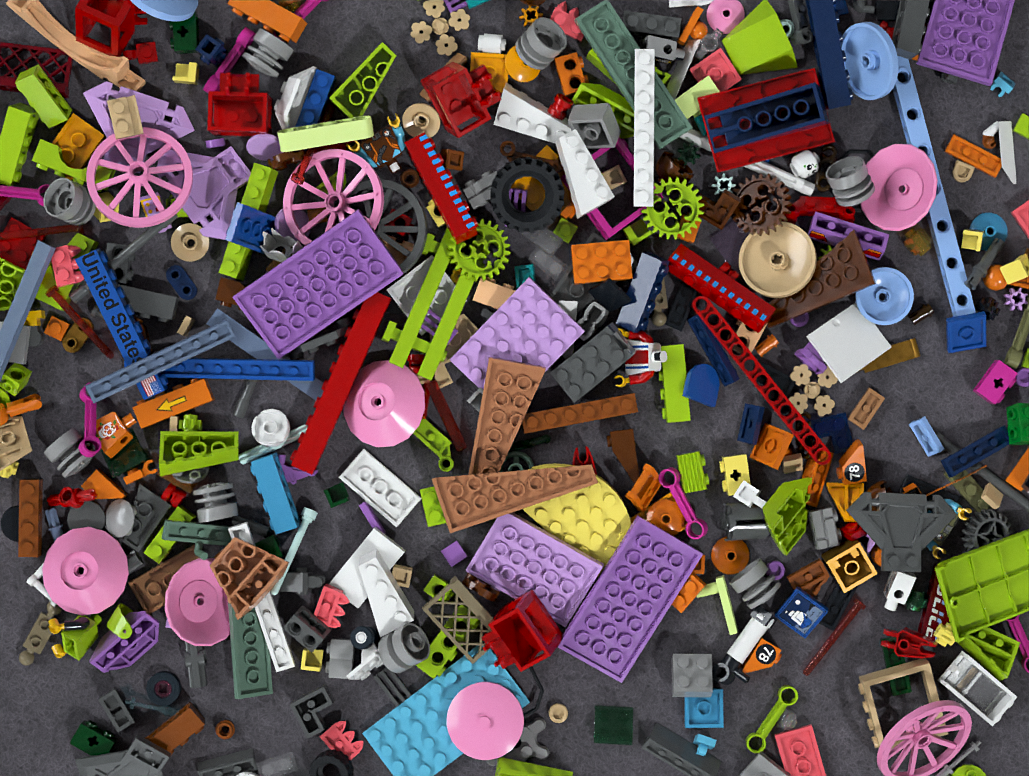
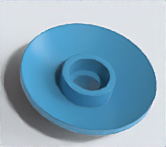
(993, 221)

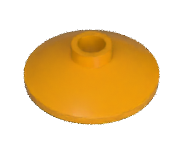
(517, 69)

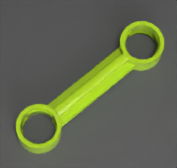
(771, 719)

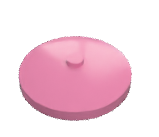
(485, 720)

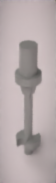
(948, 769)

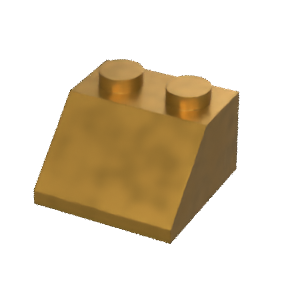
(849, 564)

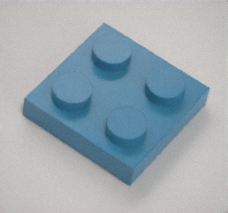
(704, 711)

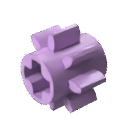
(1009, 301)

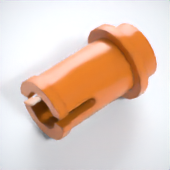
(766, 345)

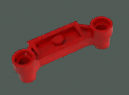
(826, 205)

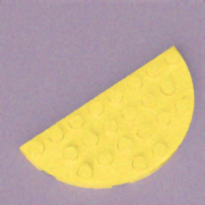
(586, 519)

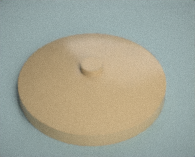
(778, 262)

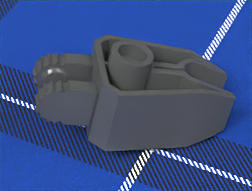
(301, 581)

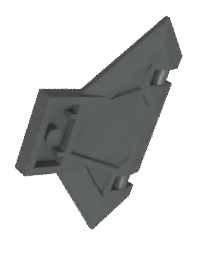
(901, 526)
(140, 759)

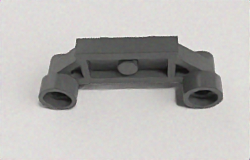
(800, 19)
(328, 339)

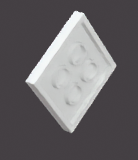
(408, 287)

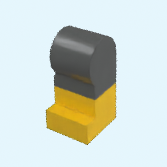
(33, 320)

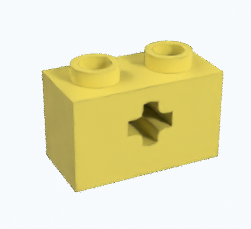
(740, 465)

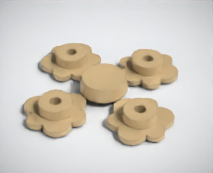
(440, 26)
(812, 390)

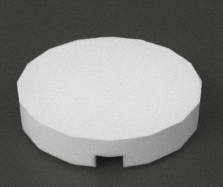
(270, 428)

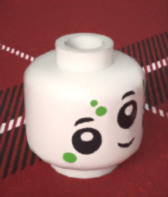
(805, 164)

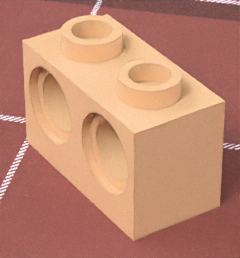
(750, 337)

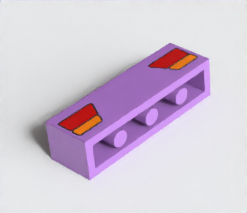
(833, 230)

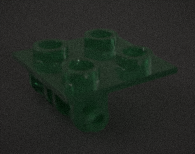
(126, 458)
(613, 725)

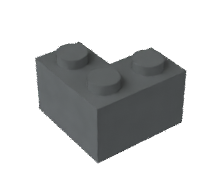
(307, 709)

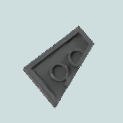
(149, 514)

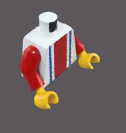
(645, 361)

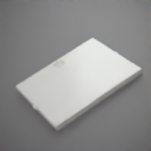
(848, 342)

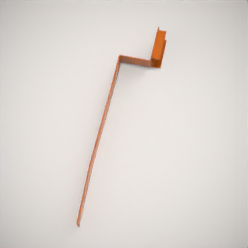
(910, 487)

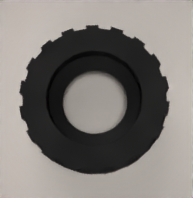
(333, 757)

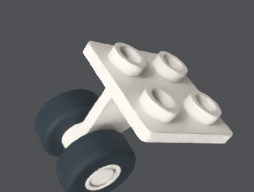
(367, 640)

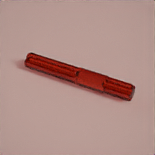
(446, 415)

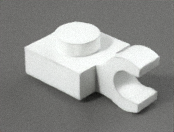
(748, 495)

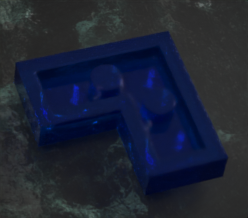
(837, 428)

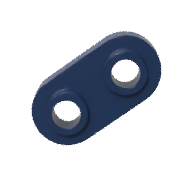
(181, 282)

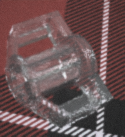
(708, 44)

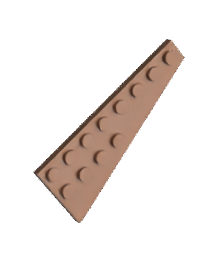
(504, 404)
(482, 497)

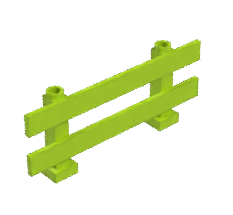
(407, 338)

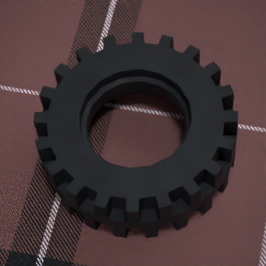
(522, 220)

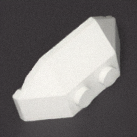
(293, 97)

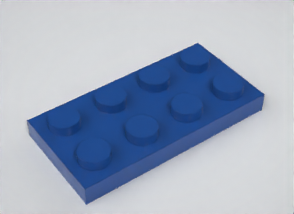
(248, 226)

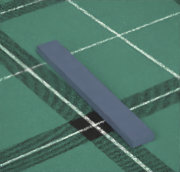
(23, 301)
(260, 350)
(160, 361)

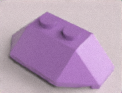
(118, 653)

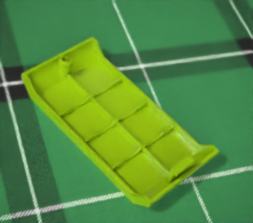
(986, 584)

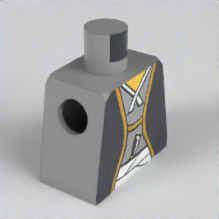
(660, 45)

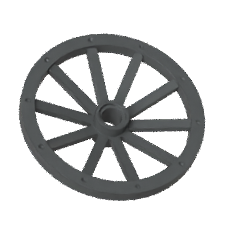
(421, 229)

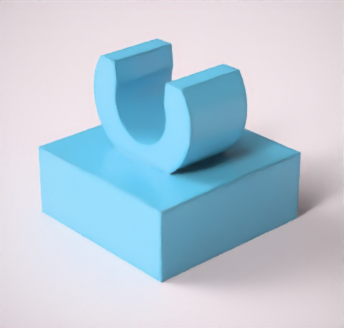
(1004, 83)
(704, 743)

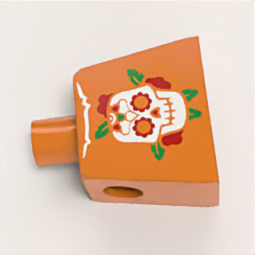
(114, 432)

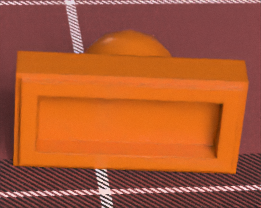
(694, 28)

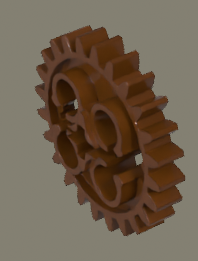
(768, 219)

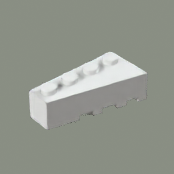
(528, 117)
(582, 175)
(385, 596)

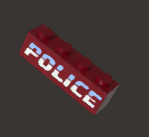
(935, 611)

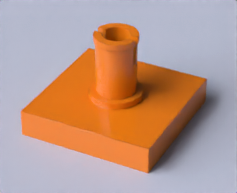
(772, 446)

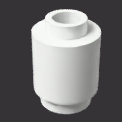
(491, 43)

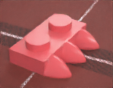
(566, 21)
(65, 266)
(329, 606)
(340, 741)

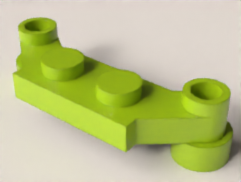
(436, 442)

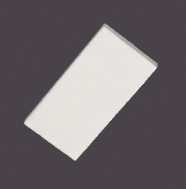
(380, 487)
(349, 576)

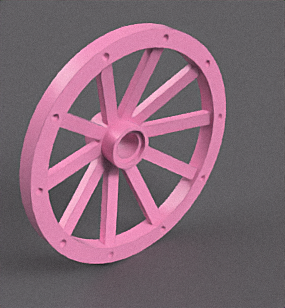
(142, 180)
(377, 195)
(919, 736)

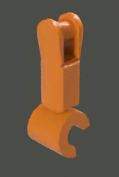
(19, 406)

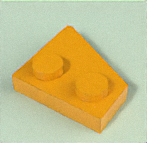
(844, 497)

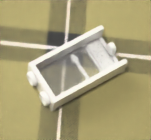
(977, 688)

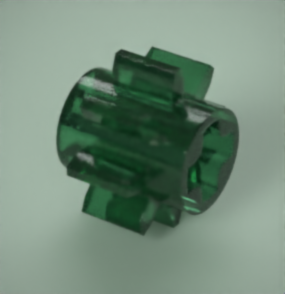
(684, 157)
(916, 601)

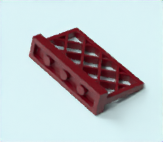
(8, 83)

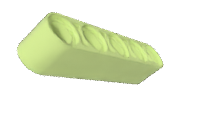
(325, 133)

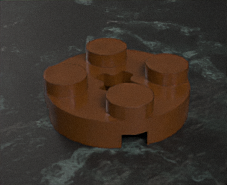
(281, 160)
(481, 587)

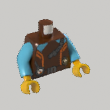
(383, 147)

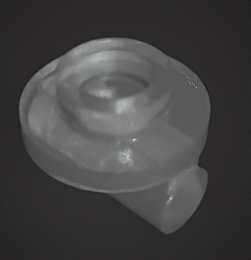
(787, 720)

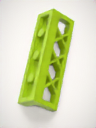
(512, 767)

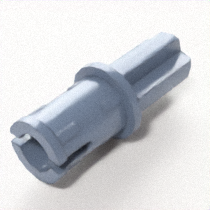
(54, 523)

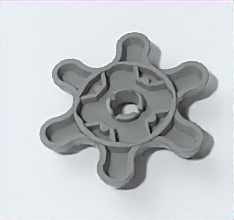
(529, 745)

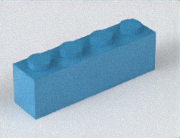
(276, 493)

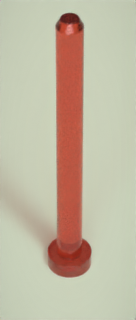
(298, 176)
(41, 231)
(52, 292)
(834, 636)

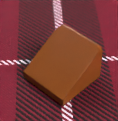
(452, 159)

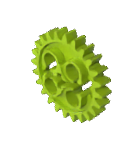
(686, 197)
(468, 264)

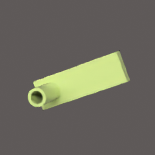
(721, 587)

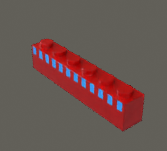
(441, 189)
(720, 288)

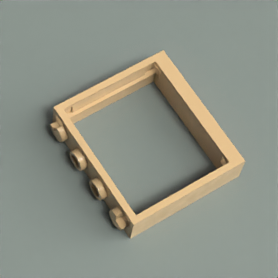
(892, 673)

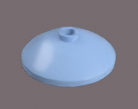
(897, 299)

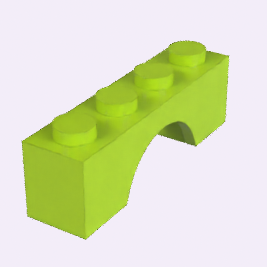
(50, 156)

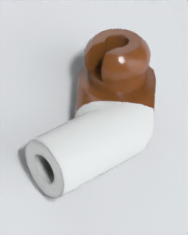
(988, 136)

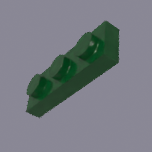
(899, 685)

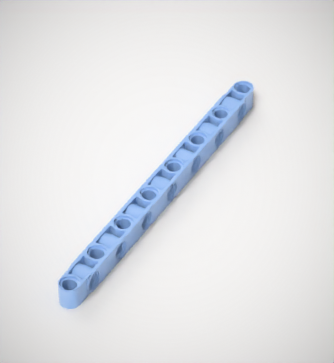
(944, 241)

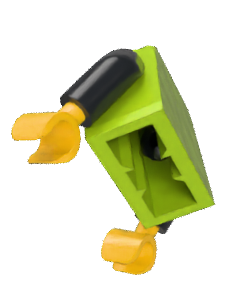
(76, 636)

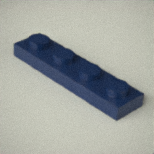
(714, 351)
(976, 451)

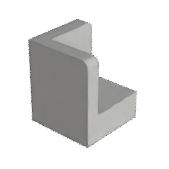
(476, 398)

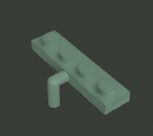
(196, 533)

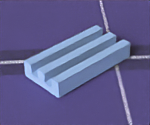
(926, 436)

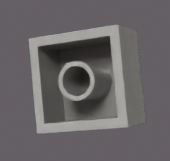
(595, 125)
(692, 675)

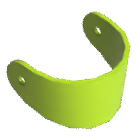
(118, 622)

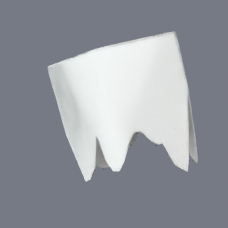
(286, 242)

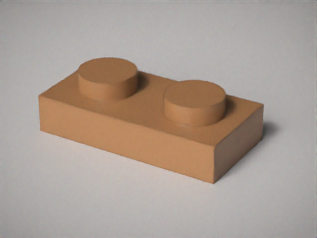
(866, 408)

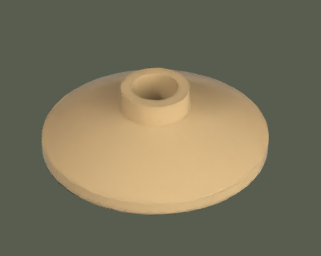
(415, 126)
(180, 240)

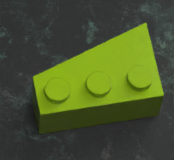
(992, 651)

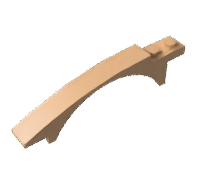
(104, 66)

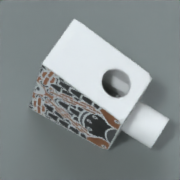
(898, 581)

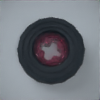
(153, 688)

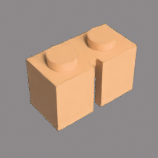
(492, 294)

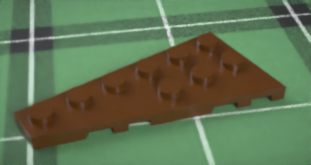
(835, 277)

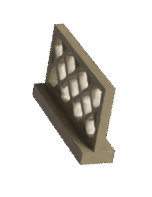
(473, 605)

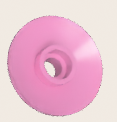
(718, 20)

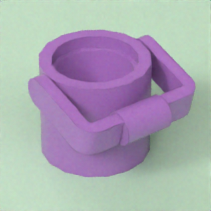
(810, 357)

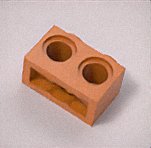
(566, 75)

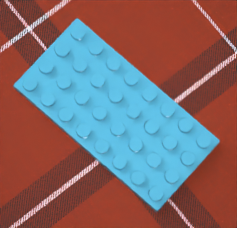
(415, 733)

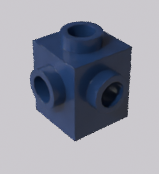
(211, 50)

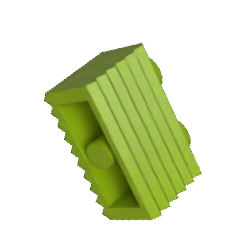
(691, 471)

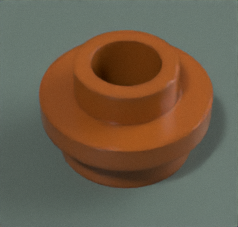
(223, 735)

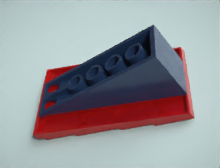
(749, 125)

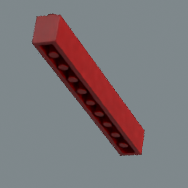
(340, 383)

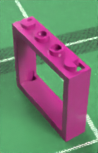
(595, 215)

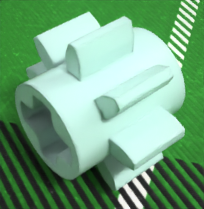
(722, 180)

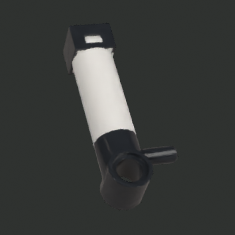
(742, 647)

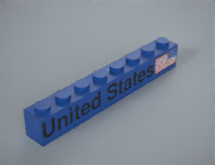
(119, 316)

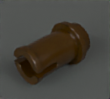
(921, 314)

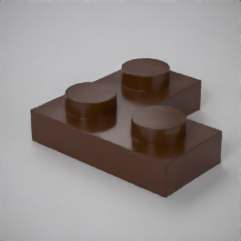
(721, 211)

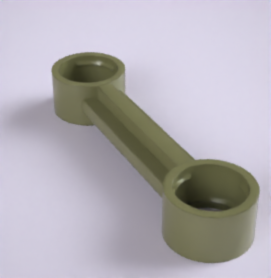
(1015, 352)

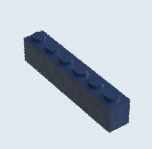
(829, 54)

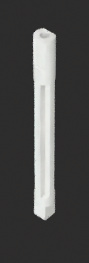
(761, 167)

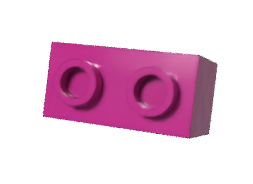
(997, 371)

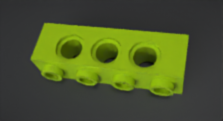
(434, 667)

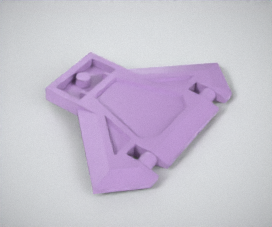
(151, 114)
(212, 190)

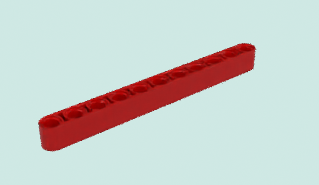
(764, 389)

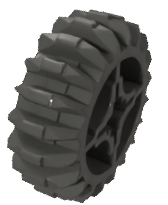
(984, 524)

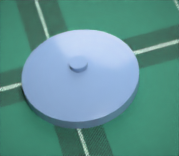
(168, 9)
(870, 60)

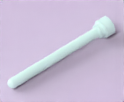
(307, 517)

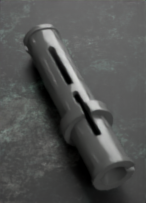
(981, 268)

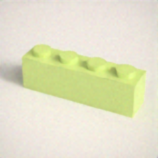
(688, 100)

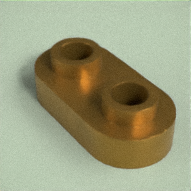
(78, 336)

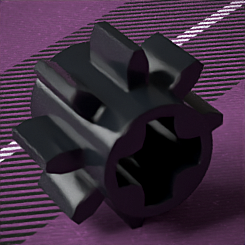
(989, 306)

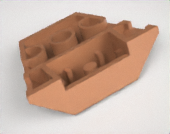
(246, 574)

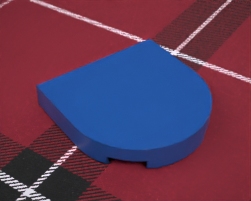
(702, 385)

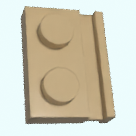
(125, 117)

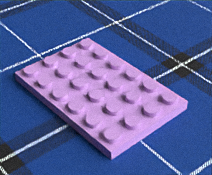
(523, 330)
(525, 557)

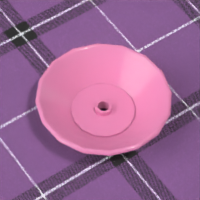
(892, 171)
(400, 405)
(103, 575)
(196, 623)

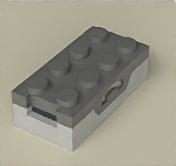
(593, 362)

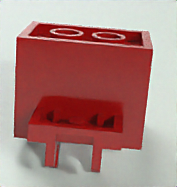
(116, 14)
(461, 95)
(239, 107)
(521, 632)

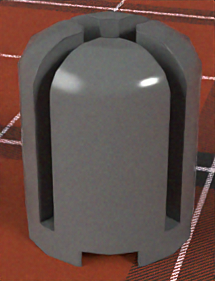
(743, 530)

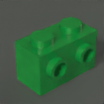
(1018, 423)

